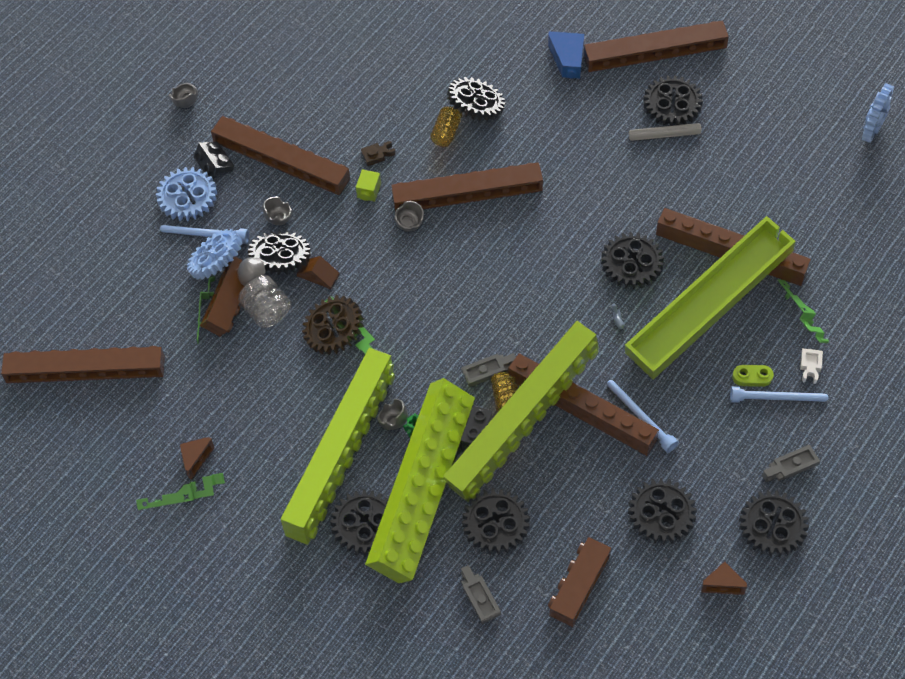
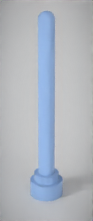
(243, 233)
(738, 395)
(667, 442)

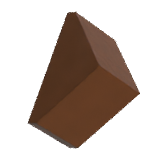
(319, 272)
(195, 454)
(724, 581)

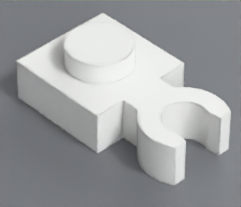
(812, 363)

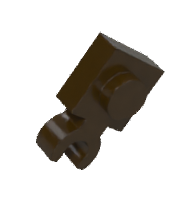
(375, 154)

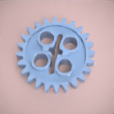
(877, 112)
(177, 203)
(214, 254)

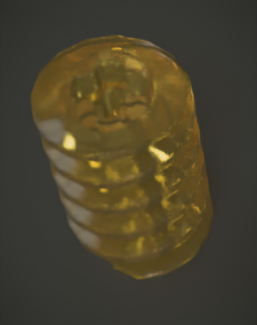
(446, 126)
(503, 388)

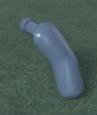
(617, 317)

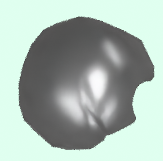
(184, 95)
(276, 211)
(409, 216)
(250, 269)
(393, 415)

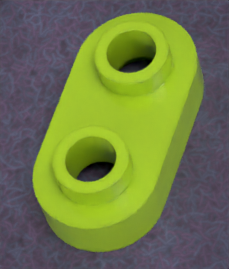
(753, 375)

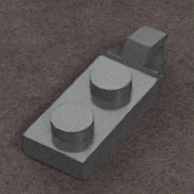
(486, 368)
(791, 464)
(479, 595)

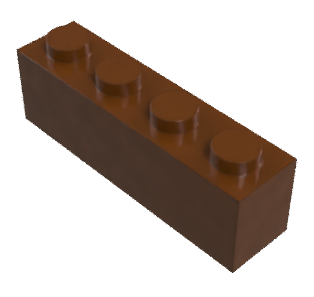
(224, 301)
(579, 582)

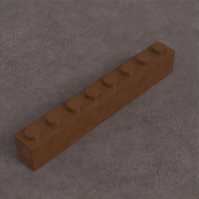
(655, 46)
(281, 155)
(470, 186)
(718, 241)
(83, 364)
(595, 411)

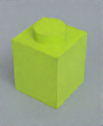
(368, 185)

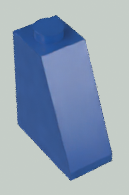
(567, 52)

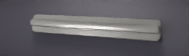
(667, 131)

